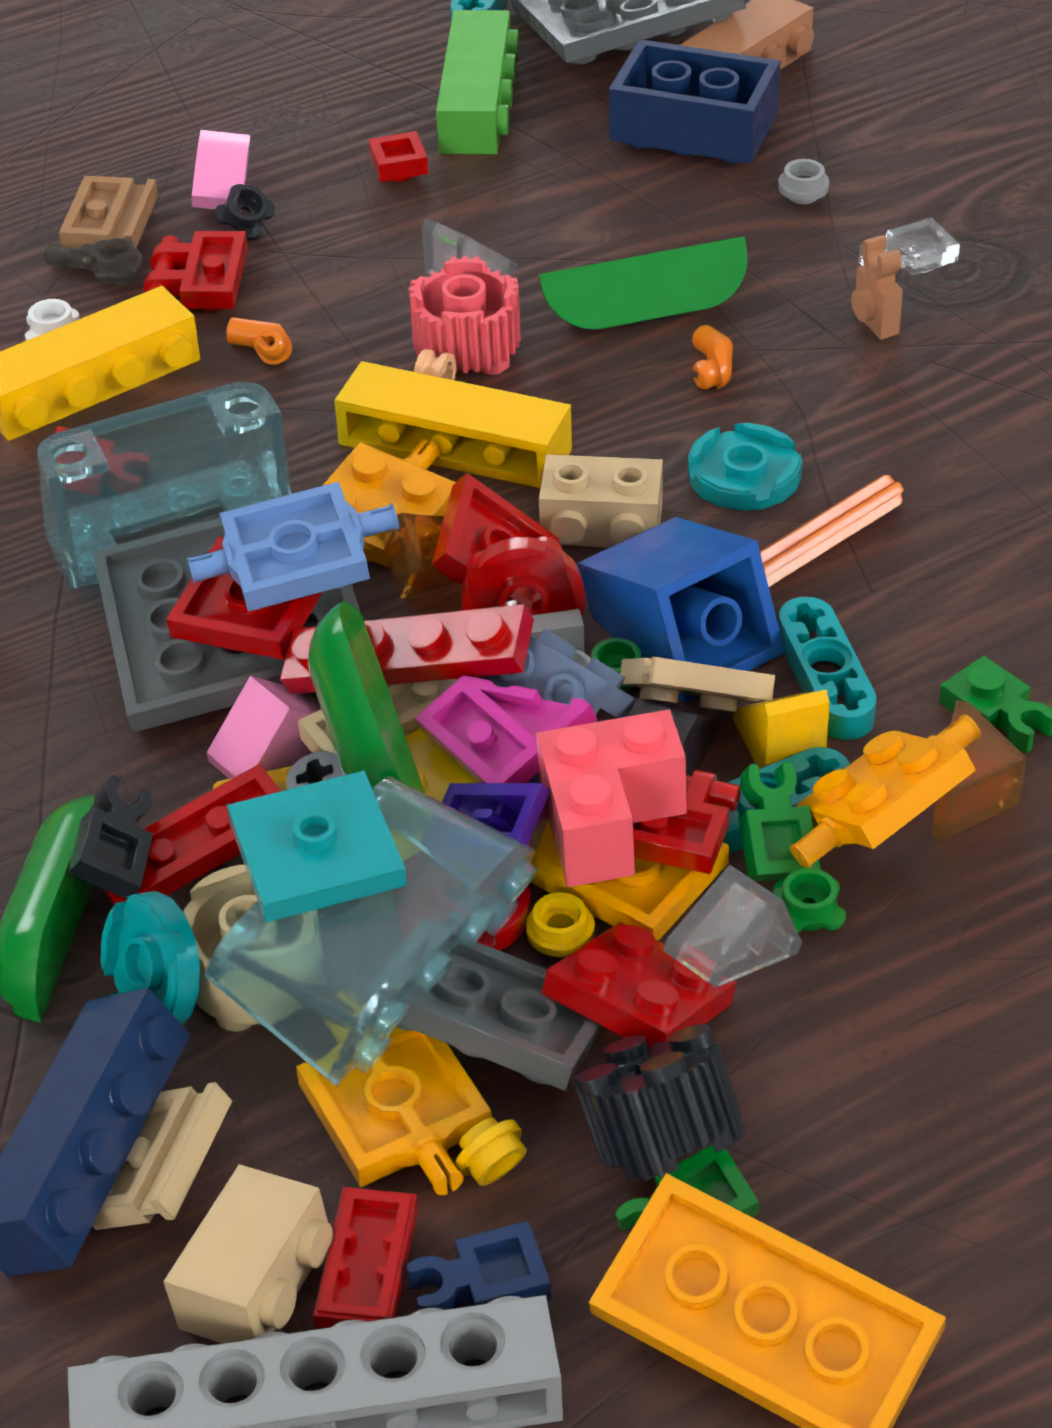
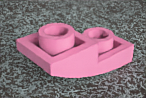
(218, 167)

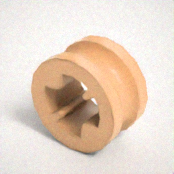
(441, 366)

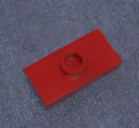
(366, 1257)

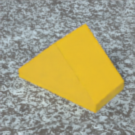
(784, 726)

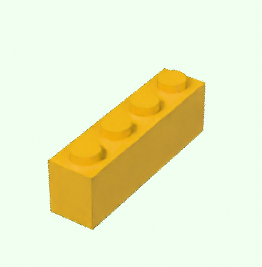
(94, 360)
(471, 424)

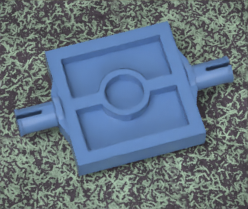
(294, 545)

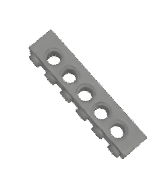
(510, 1390)

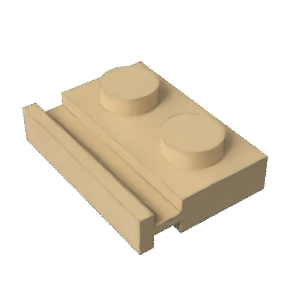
(717, 687)
(165, 1157)

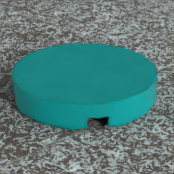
(744, 467)
(153, 948)

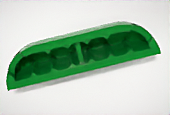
(646, 285)
(358, 700)
(43, 913)

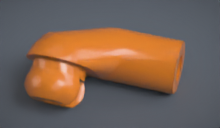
(265, 337)
(718, 350)

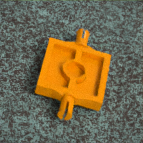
(378, 479)
(884, 788)
(400, 1110)

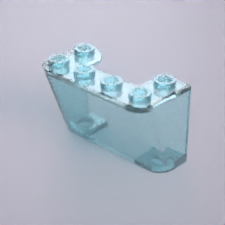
(158, 467)
(340, 973)

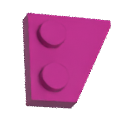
(496, 727)

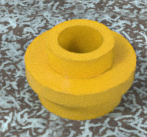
(559, 924)
(490, 1150)

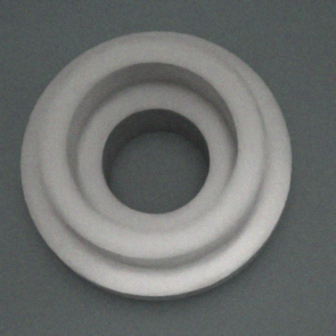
(803, 181)

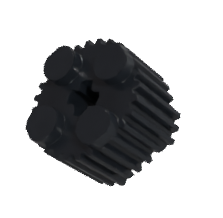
(659, 1102)

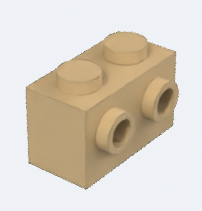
(600, 498)
(249, 1257)

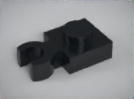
(110, 845)

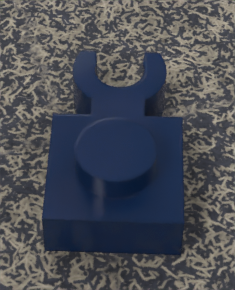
(485, 1269)

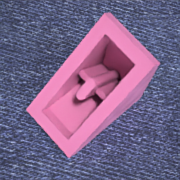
(261, 729)

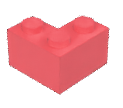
(604, 782)

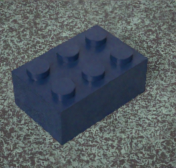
(694, 101)

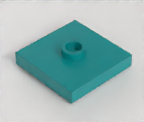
(316, 846)

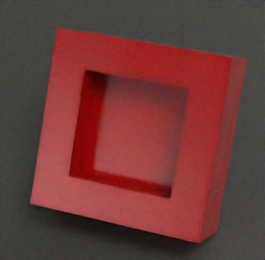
(398, 157)

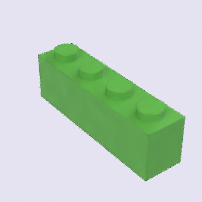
(477, 82)

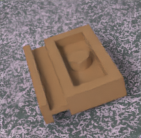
(108, 210)

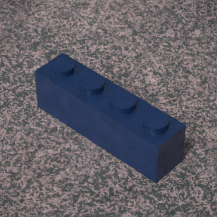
(83, 1128)

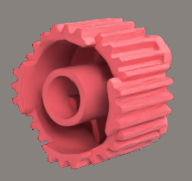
(467, 314)

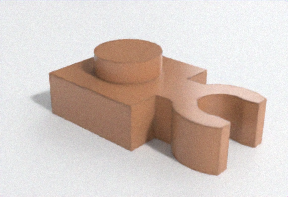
(877, 295)

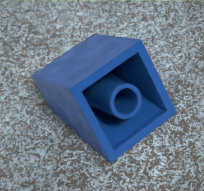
(686, 596)

